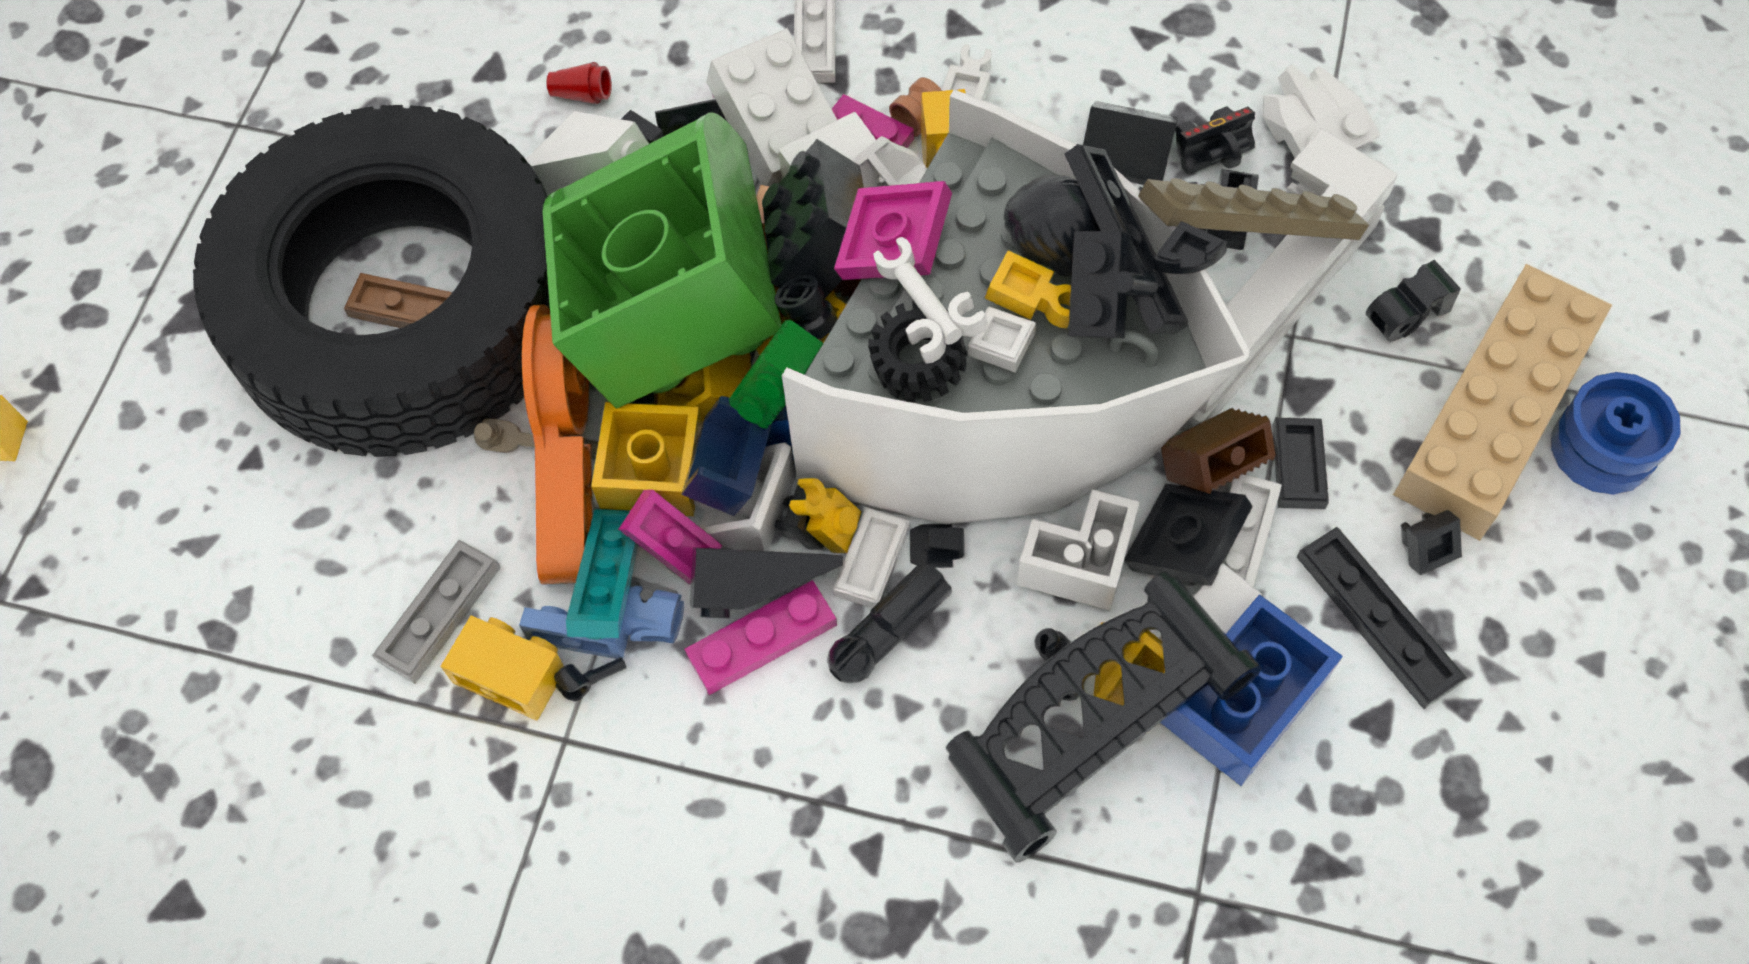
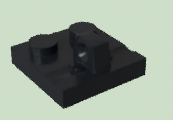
(1188, 534)

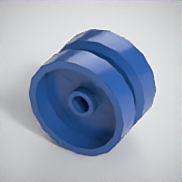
(1615, 433)

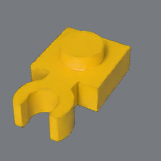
(1025, 287)
(830, 513)

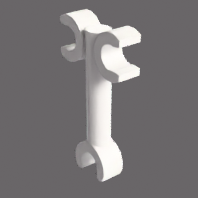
(941, 325)

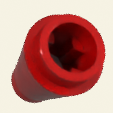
(581, 83)

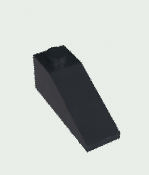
(745, 577)

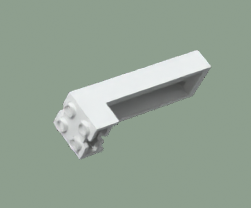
(1301, 264)

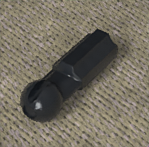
(888, 623)

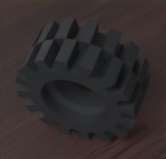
(916, 377)

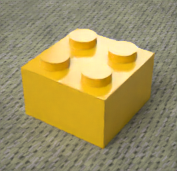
(645, 450)

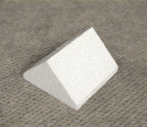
(754, 523)

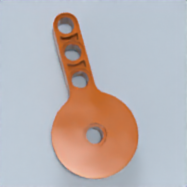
(556, 409)

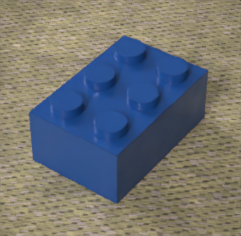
(1245, 727)

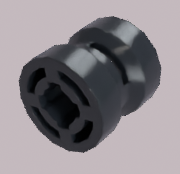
(803, 301)

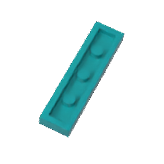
(602, 578)

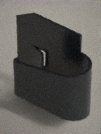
(936, 544)

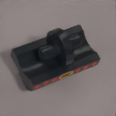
(1216, 141)

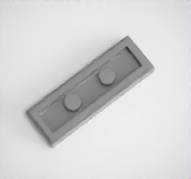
(436, 611)

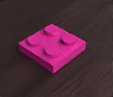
(885, 215)

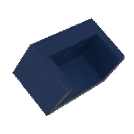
(725, 459)

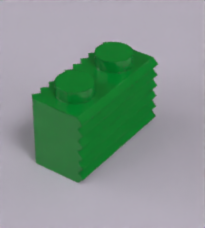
(761, 391)

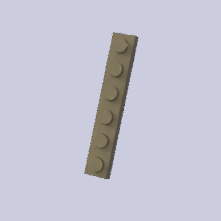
(1253, 210)

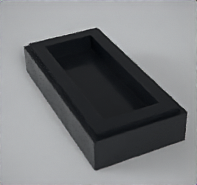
(1300, 463)

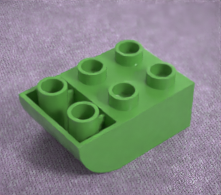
(659, 263)

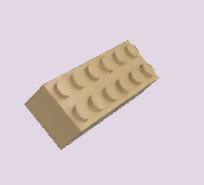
(1503, 401)

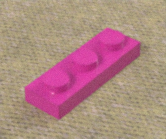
(761, 637)

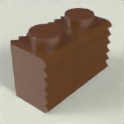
(1218, 450)

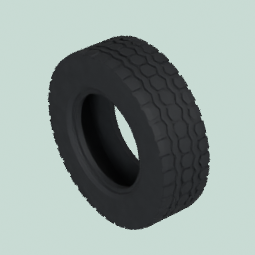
(321, 196)

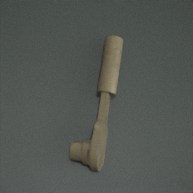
(506, 437)

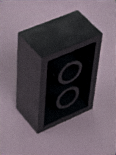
(810, 215)

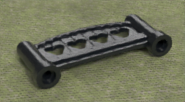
(1194, 657)

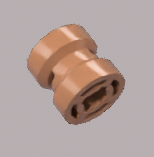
(908, 107)

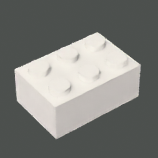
(768, 99)

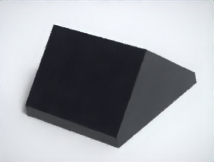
(1133, 138)

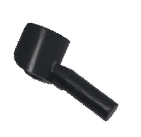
(575, 685)

